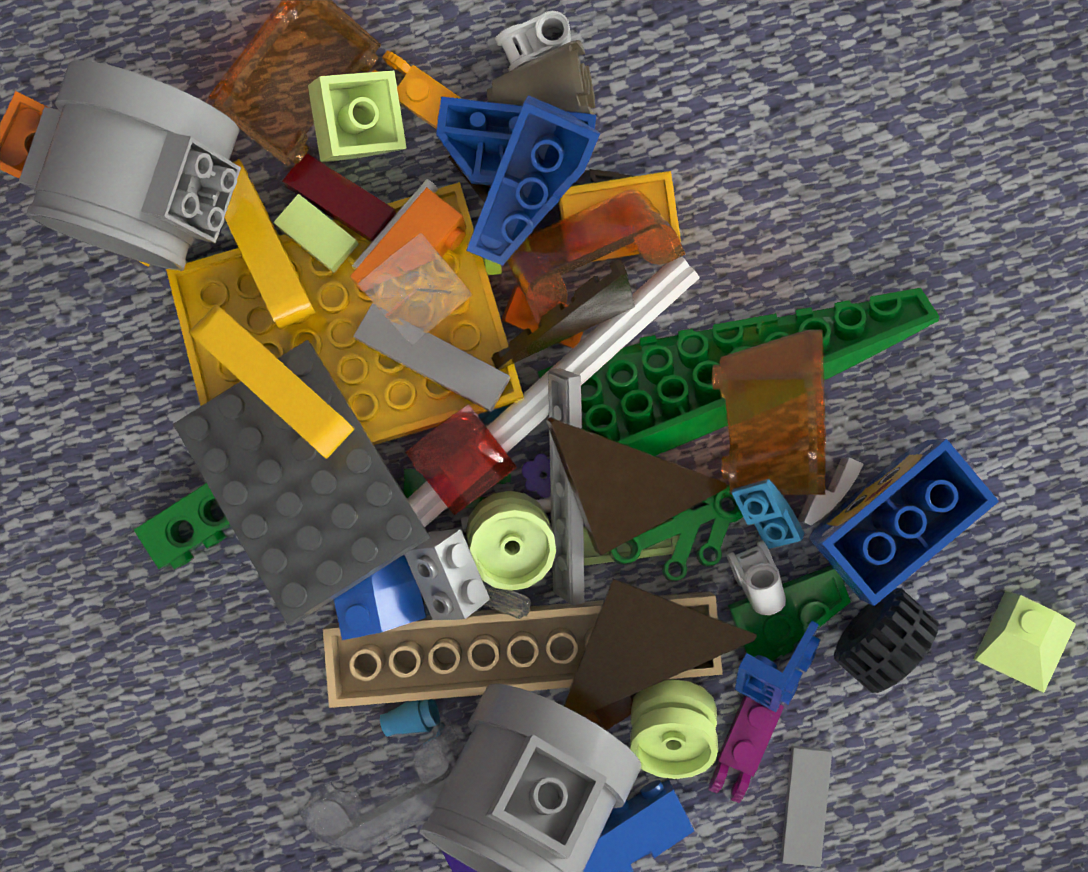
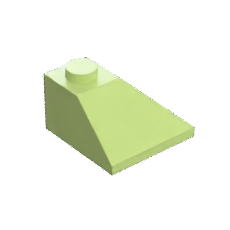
(1025, 640)

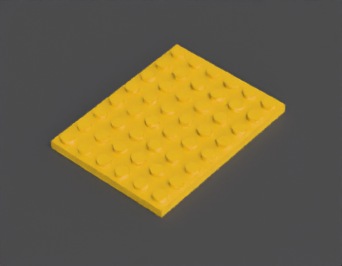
(380, 391)

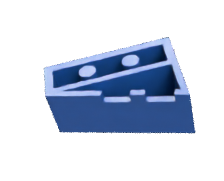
(639, 828)

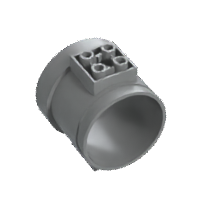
(131, 165)
(530, 786)

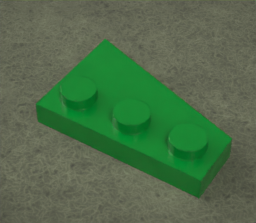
(808, 599)

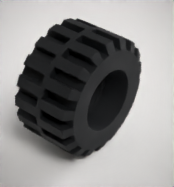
(886, 641)

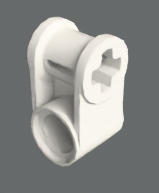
(530, 38)
(759, 578)

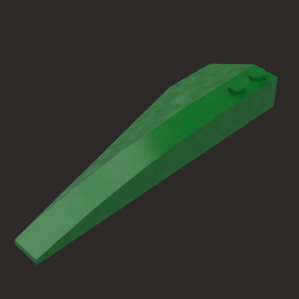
(663, 387)

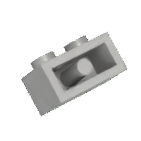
(447, 576)

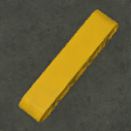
(266, 254)
(271, 381)

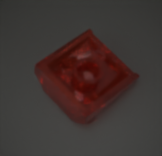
(461, 459)

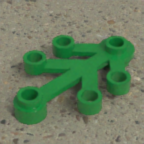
(687, 525)

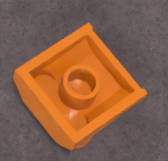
(18, 132)

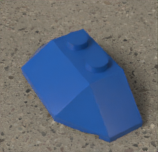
(479, 133)

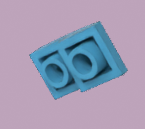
(769, 512)

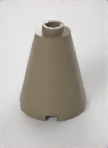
(552, 78)

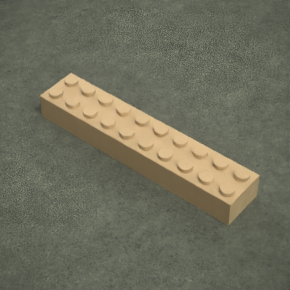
(468, 654)

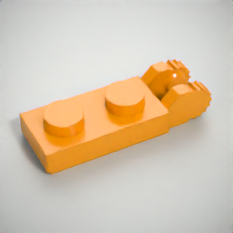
(418, 90)

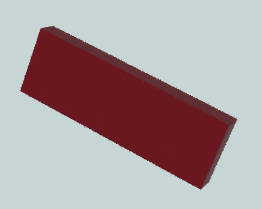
(339, 197)

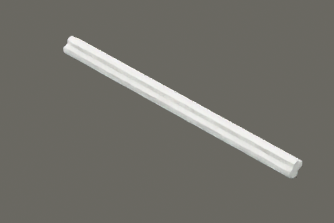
(582, 360)

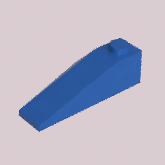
(537, 168)
(380, 602)

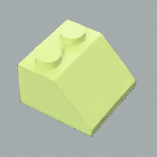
(356, 115)

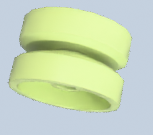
(510, 540)
(674, 729)

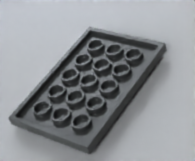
(300, 517)

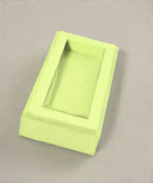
(316, 233)

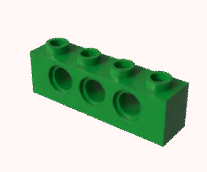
(162, 536)

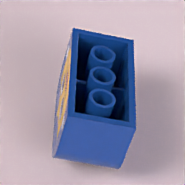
(902, 519)

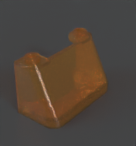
(270, 78)
(583, 237)
(776, 414)

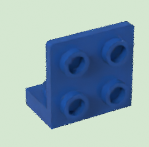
(767, 685)

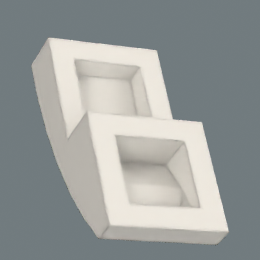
(819, 505)

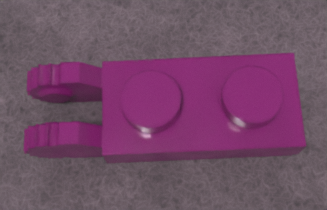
(745, 746)

